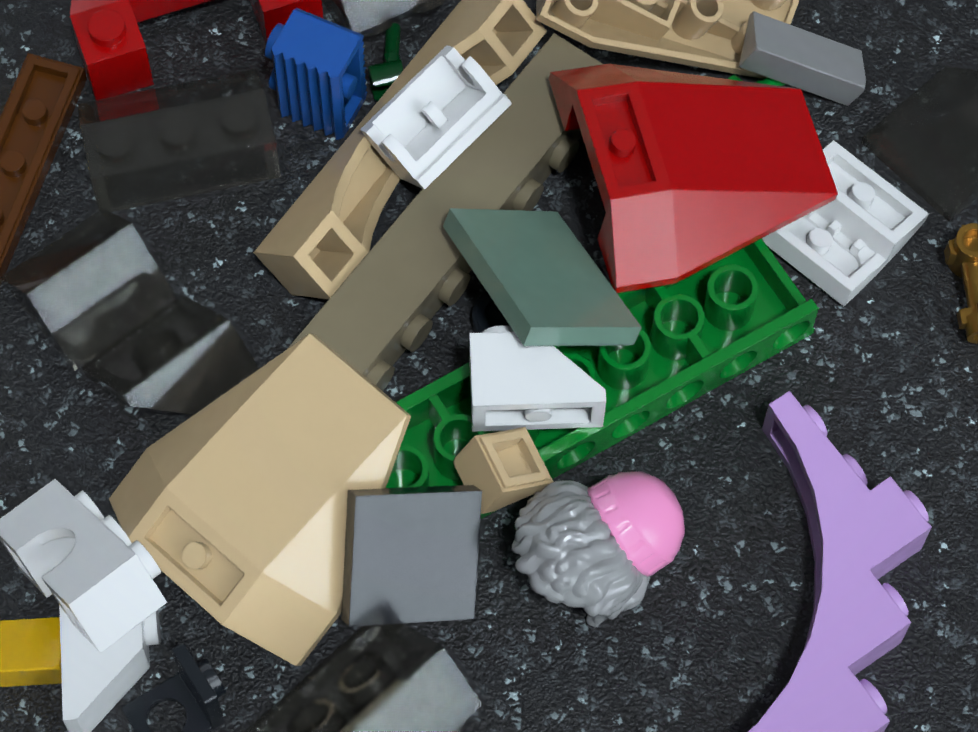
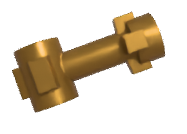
(962, 259)

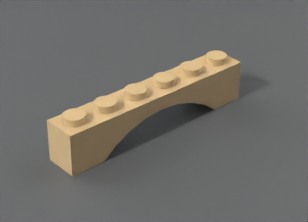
(338, 211)

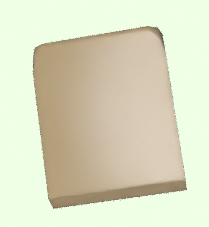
(502, 467)

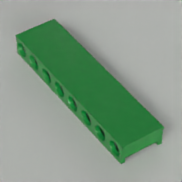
(688, 345)

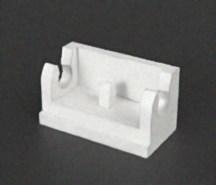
(435, 117)

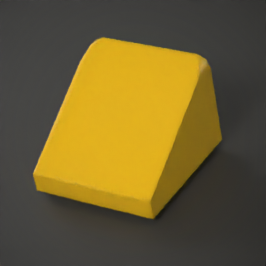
(30, 652)

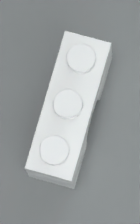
(83, 562)

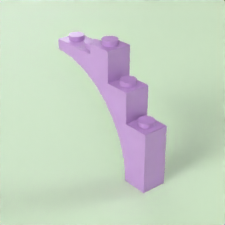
(854, 543)

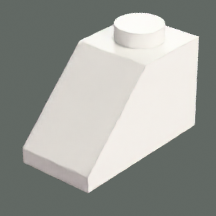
(528, 386)
(98, 680)

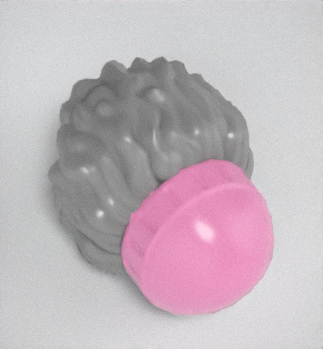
(598, 541)

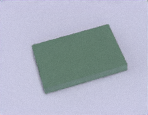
(541, 278)

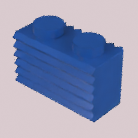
(317, 72)

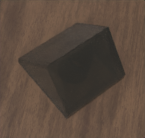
(90, 287)

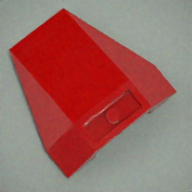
(690, 165)

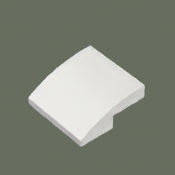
(853, 235)

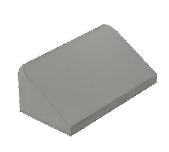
(803, 59)

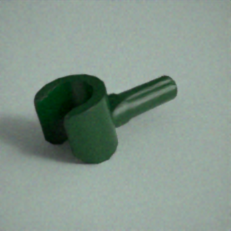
(384, 74)

